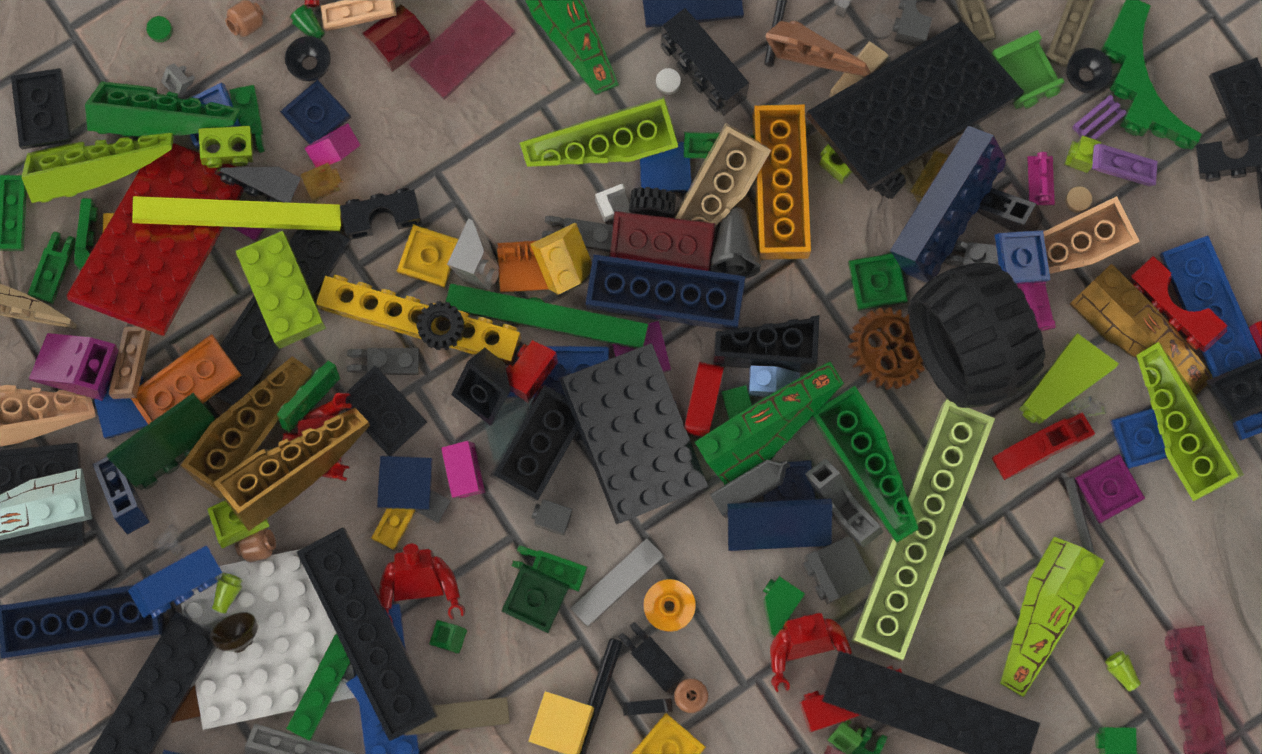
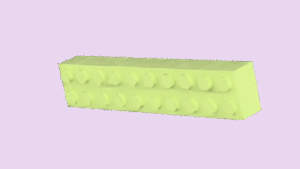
(936, 501)

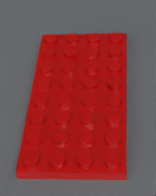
(148, 269)

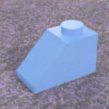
(769, 379)

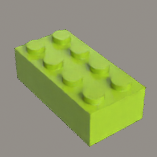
(280, 289)

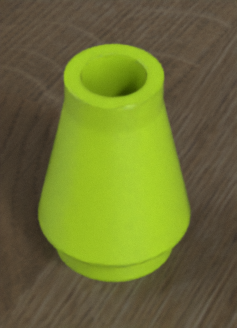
(226, 591)
(1122, 669)

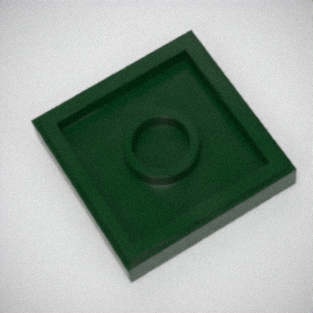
(535, 598)

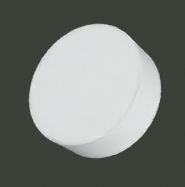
(668, 81)

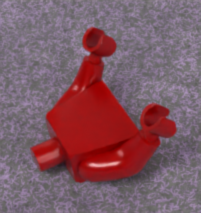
(316, 419)
(417, 576)
(804, 638)

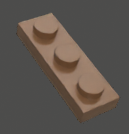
(129, 363)

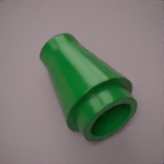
(306, 21)

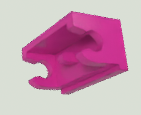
(1038, 300)
(463, 469)

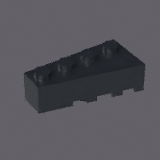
(782, 345)

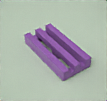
(1113, 107)

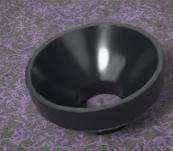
(302, 49)
(1096, 62)

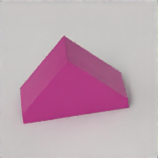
(333, 146)

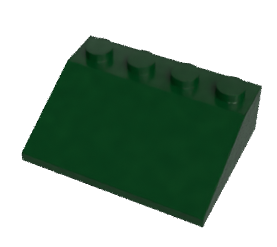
(162, 442)

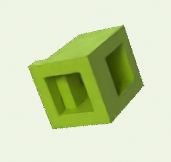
(1081, 154)

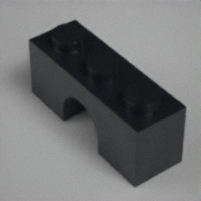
(1215, 163)
(359, 214)

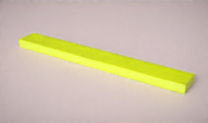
(236, 213)

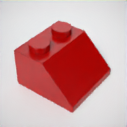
(531, 369)

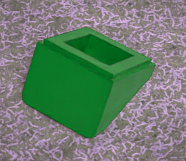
(448, 636)

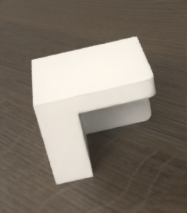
(611, 201)

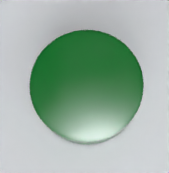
(159, 29)

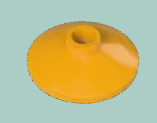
(671, 591)

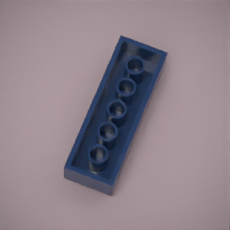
(949, 204)
(665, 292)
(73, 623)

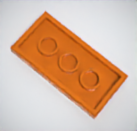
(199, 371)

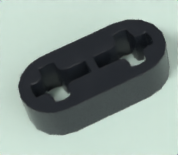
(647, 707)

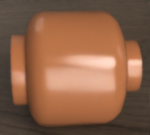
(244, 18)
(256, 546)
(686, 704)

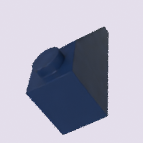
(121, 496)

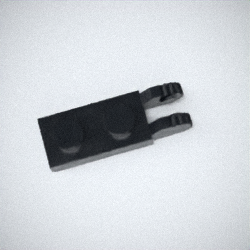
(653, 659)

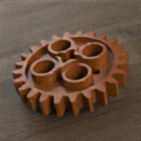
(870, 357)

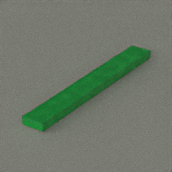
(547, 316)

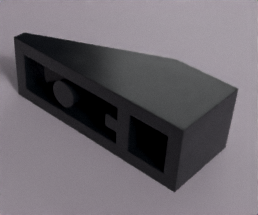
(1010, 211)

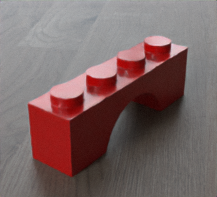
(1201, 327)

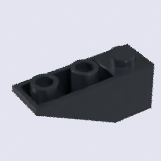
(268, 182)

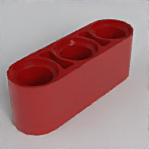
(703, 399)

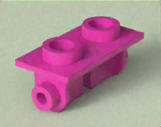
(1041, 179)

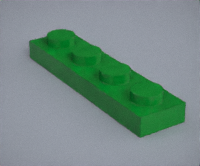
(320, 691)

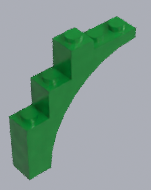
(1132, 81)

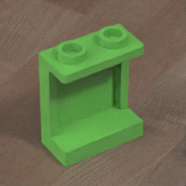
(1029, 68)

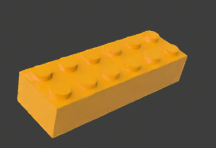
(782, 183)

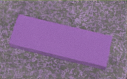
(1124, 165)

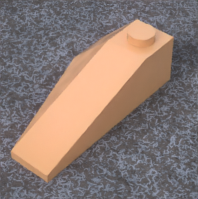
(37, 412)

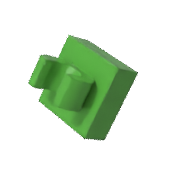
(846, 738)

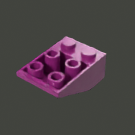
(75, 364)

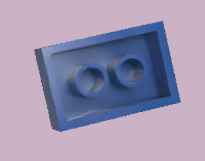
(175, 583)

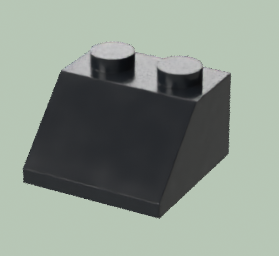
(483, 385)

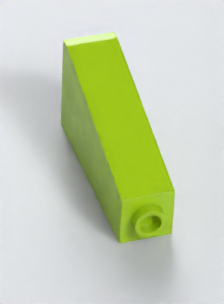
(1070, 375)

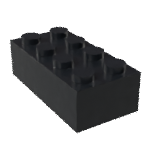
(703, 62)
(537, 444)

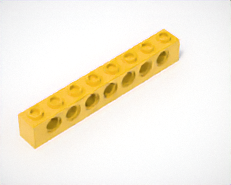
(334, 288)

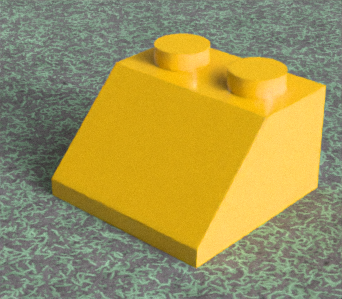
(563, 259)

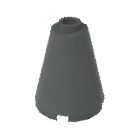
(736, 246)

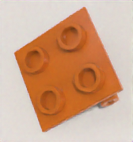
(519, 268)

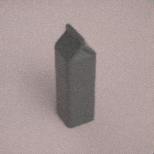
(750, 485)

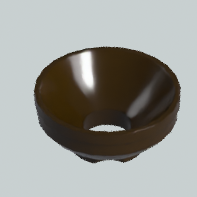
(234, 632)

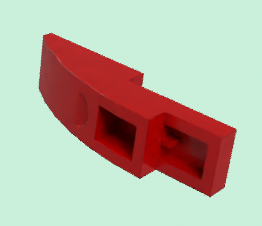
(1043, 445)

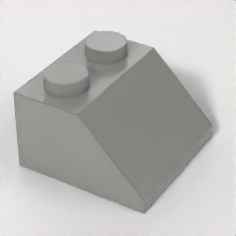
(474, 257)

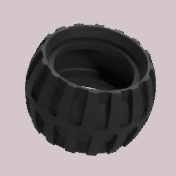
(976, 334)

